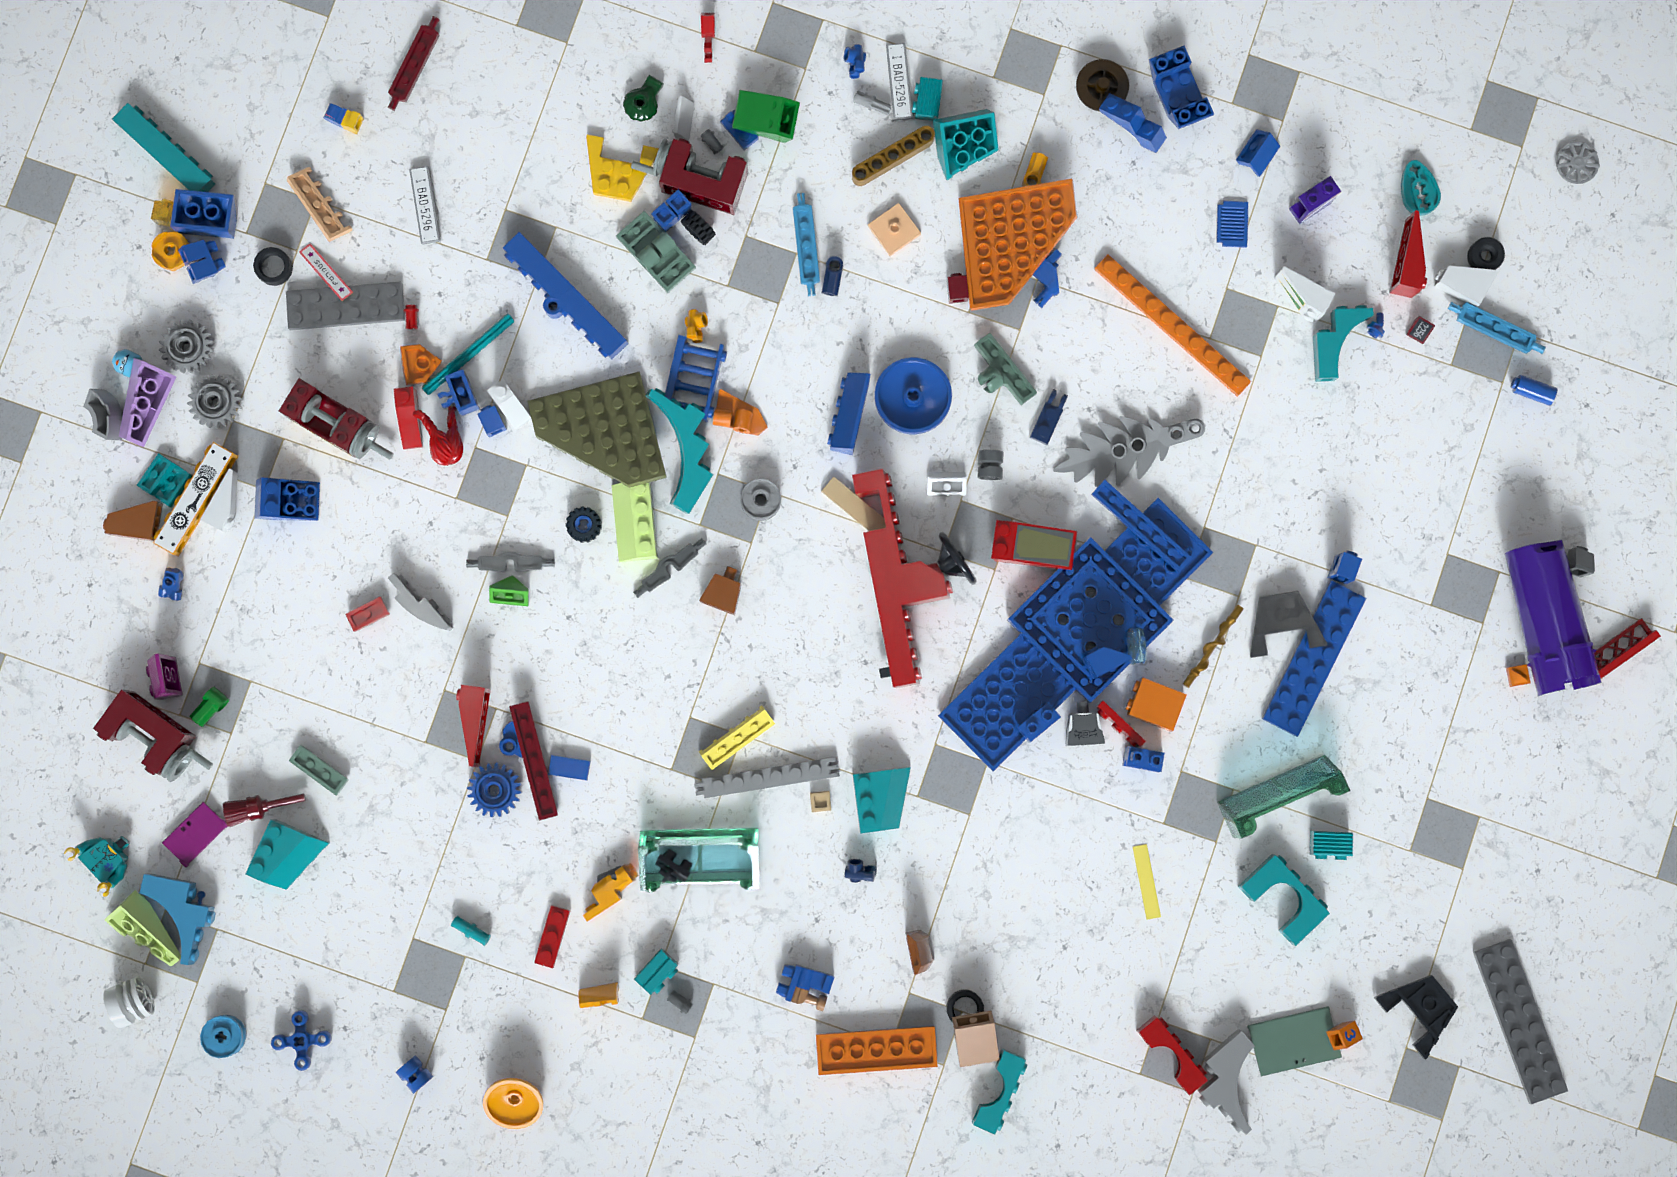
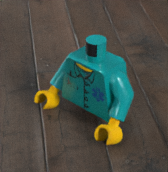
(103, 859)

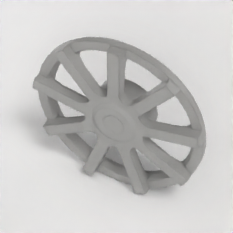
(1578, 162)

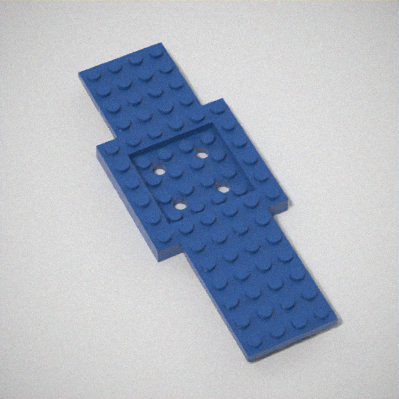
(1047, 656)

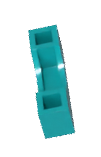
(990, 1115)

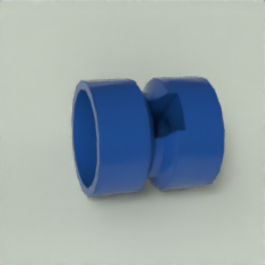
(414, 1066)

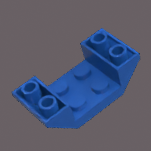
(1178, 88)

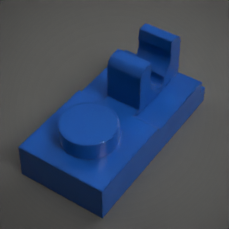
(743, 138)

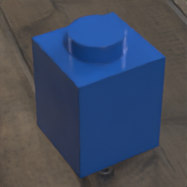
(491, 420)

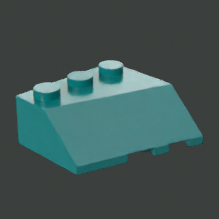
(964, 140)
(880, 798)
(283, 854)

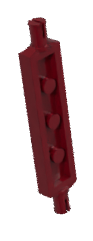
(413, 63)

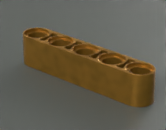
(898, 148)

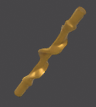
(1209, 647)

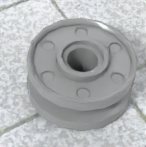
(760, 511)

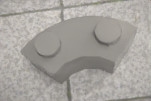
(105, 413)

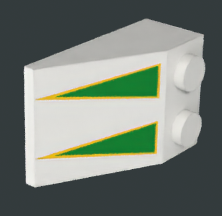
(1306, 296)

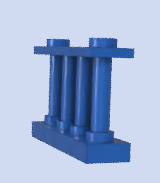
(679, 365)

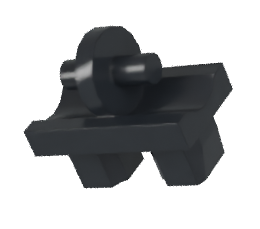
(671, 870)

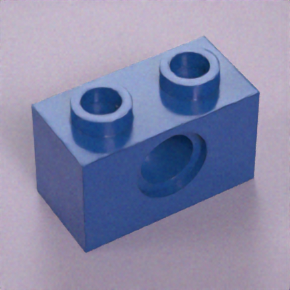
(1345, 567)
(1038, 722)

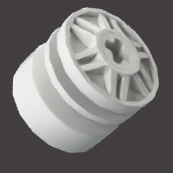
(129, 1002)

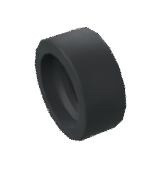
(264, 254)
(959, 994)

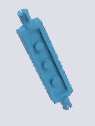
(806, 244)
(1496, 328)

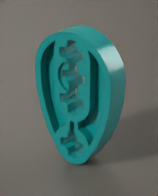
(1409, 194)

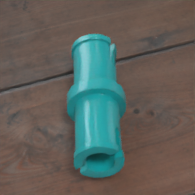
(470, 930)

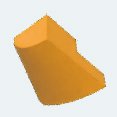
(598, 995)

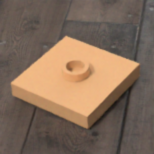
(894, 229)

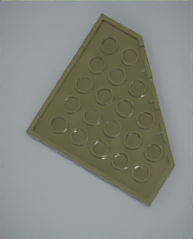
(604, 428)

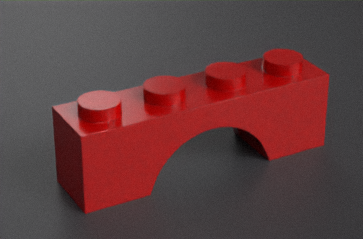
(1188, 1074)

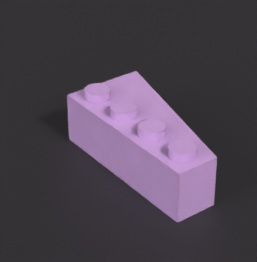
(144, 401)

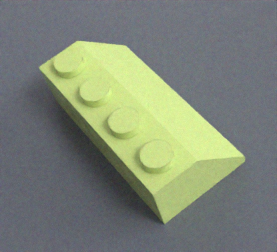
(634, 522)

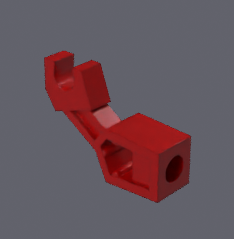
(708, 33)

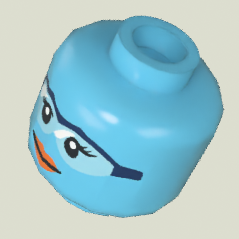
(123, 361)

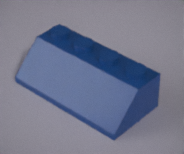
(850, 412)

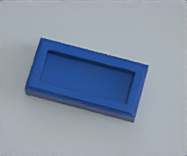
(569, 767)

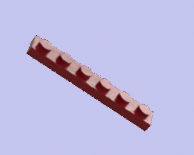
(533, 760)

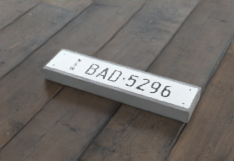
(899, 81)
(425, 205)

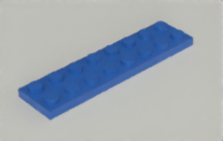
(1311, 666)

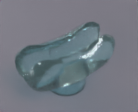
(1136, 645)

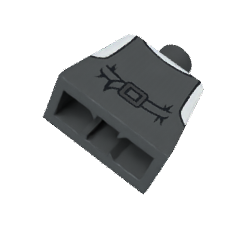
(1084, 727)

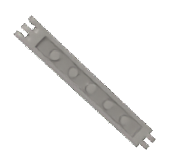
(767, 778)

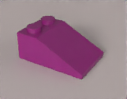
(163, 677)

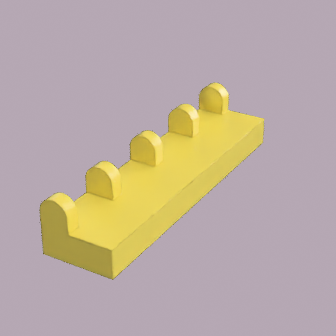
(737, 738)

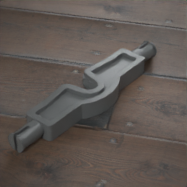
(678, 561)
(499, 562)

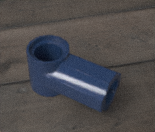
(832, 278)

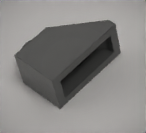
(1581, 561)

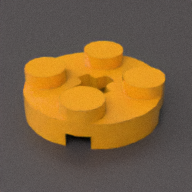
(160, 251)

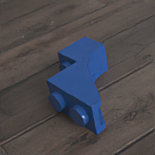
(1133, 120)

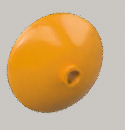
(511, 1110)

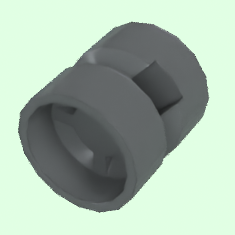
(990, 464)

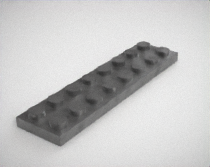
(1520, 1021)

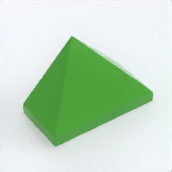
(509, 592)

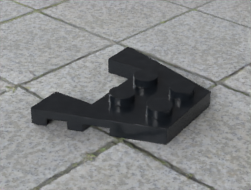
(1283, 614)
(1429, 1005)

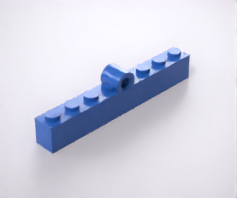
(564, 294)

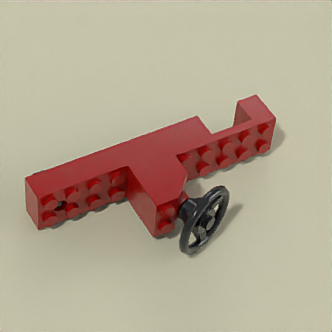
(903, 584)

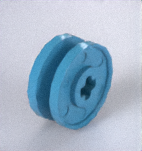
(216, 1045)

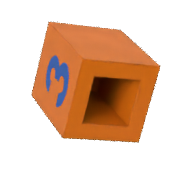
(1344, 1035)

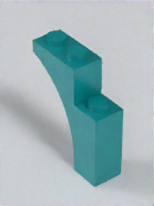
(1328, 344)

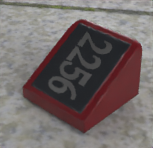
(1420, 329)

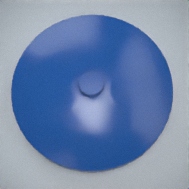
(913, 395)

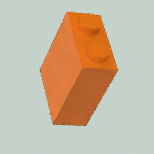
(1155, 704)

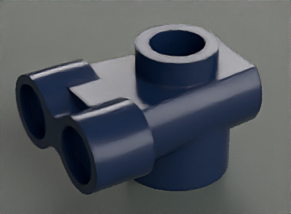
(856, 871)

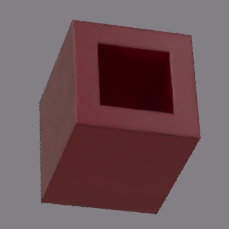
(957, 288)

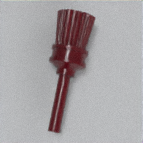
(254, 808)

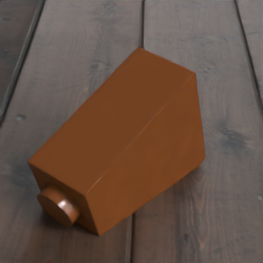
(135, 522)

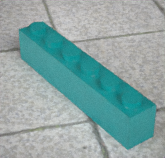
(162, 150)

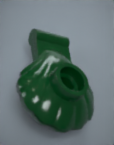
(641, 102)

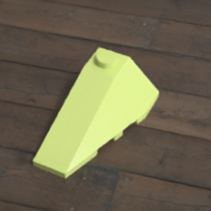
(141, 922)

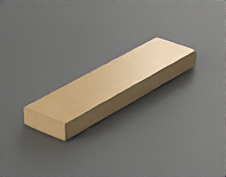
(853, 505)

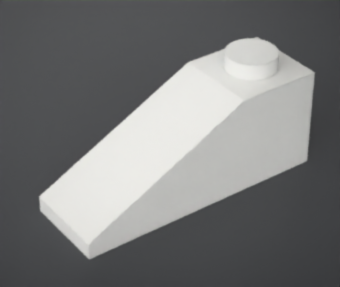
(223, 504)

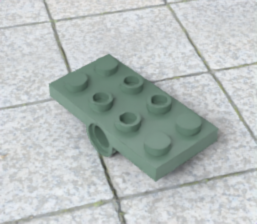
(656, 251)

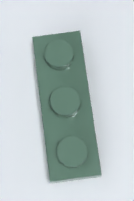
(318, 770)

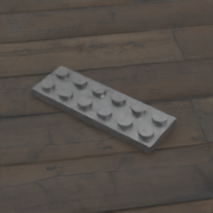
(364, 306)

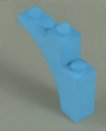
(189, 917)

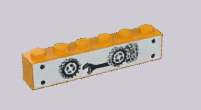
(194, 500)

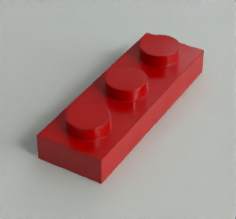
(1120, 725)
(552, 936)

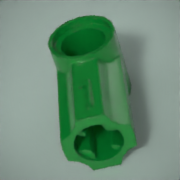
(212, 702)

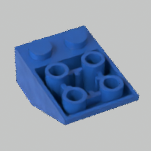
(286, 499)

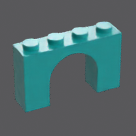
(1309, 911)

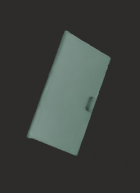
(1291, 1040)

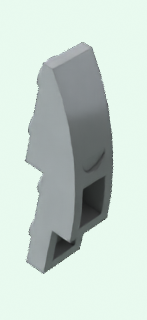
(424, 610)

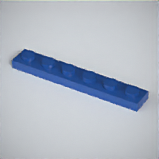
(1141, 526)

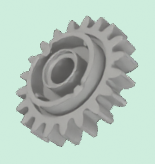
(198, 347)
(206, 393)

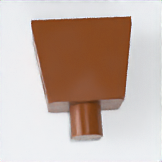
(723, 592)

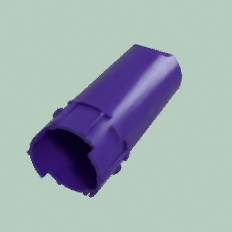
(1551, 618)

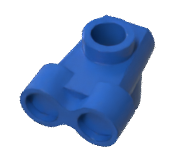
(856, 58)
(171, 584)

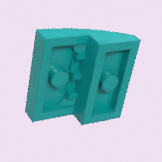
(164, 480)

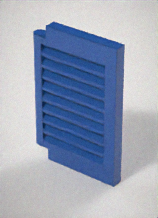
(1232, 224)

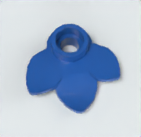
(509, 735)

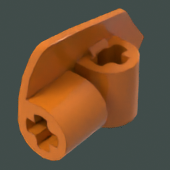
(737, 414)

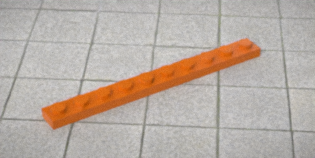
(1172, 325)

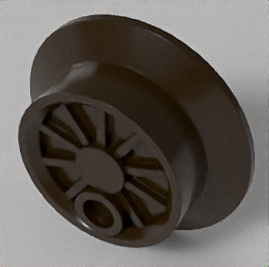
(1098, 80)

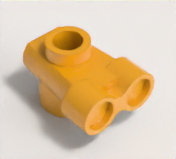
(695, 322)

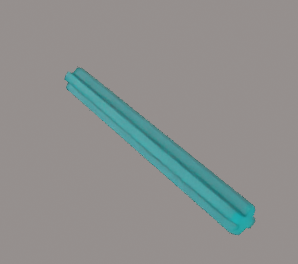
(468, 353)

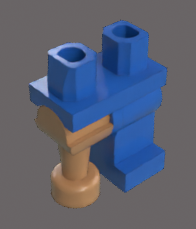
(801, 981)

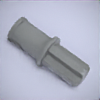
(871, 103)

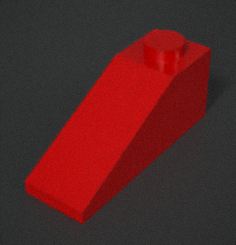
(409, 426)

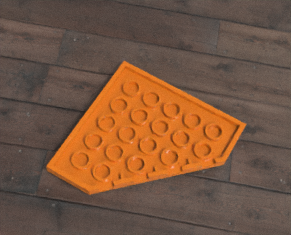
(1011, 236)

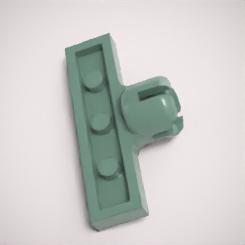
(1002, 371)

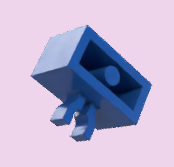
(461, 393)

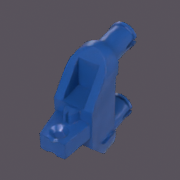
(1048, 277)

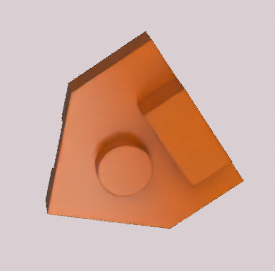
(417, 364)

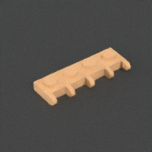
(317, 205)

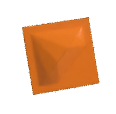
(1518, 675)

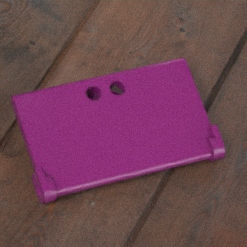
(199, 831)

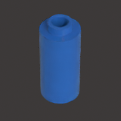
(1534, 389)

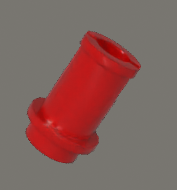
(411, 316)

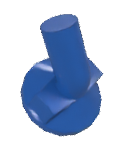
(1375, 329)

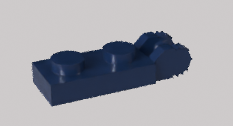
(1048, 419)

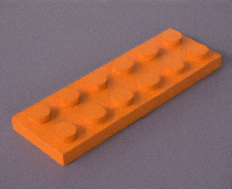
(876, 1050)

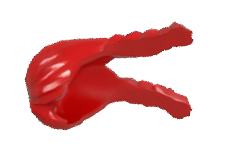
(444, 447)

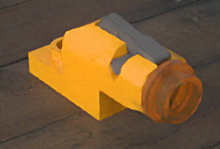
(607, 888)

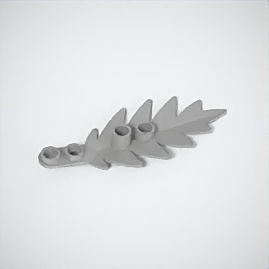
(1125, 449)

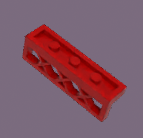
(1627, 653)

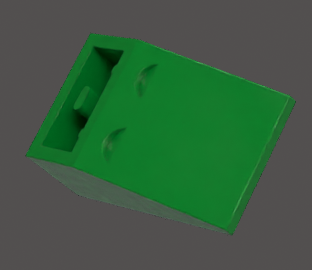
(766, 115)

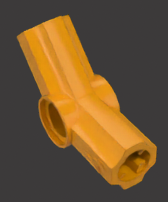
(1035, 168)

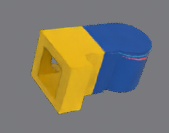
(344, 118)

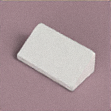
(683, 118)
(946, 483)

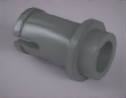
(712, 142)
(680, 1002)

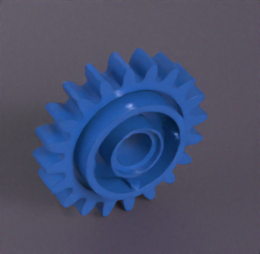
(482, 786)

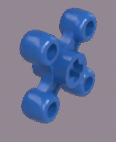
(309, 1039)

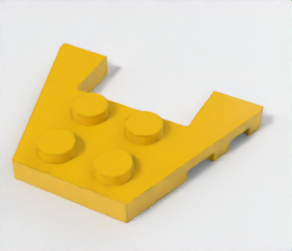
(615, 177)

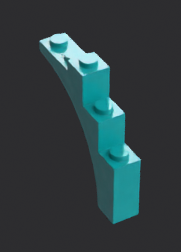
(685, 421)

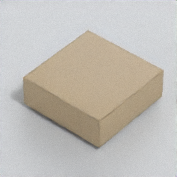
(820, 801)

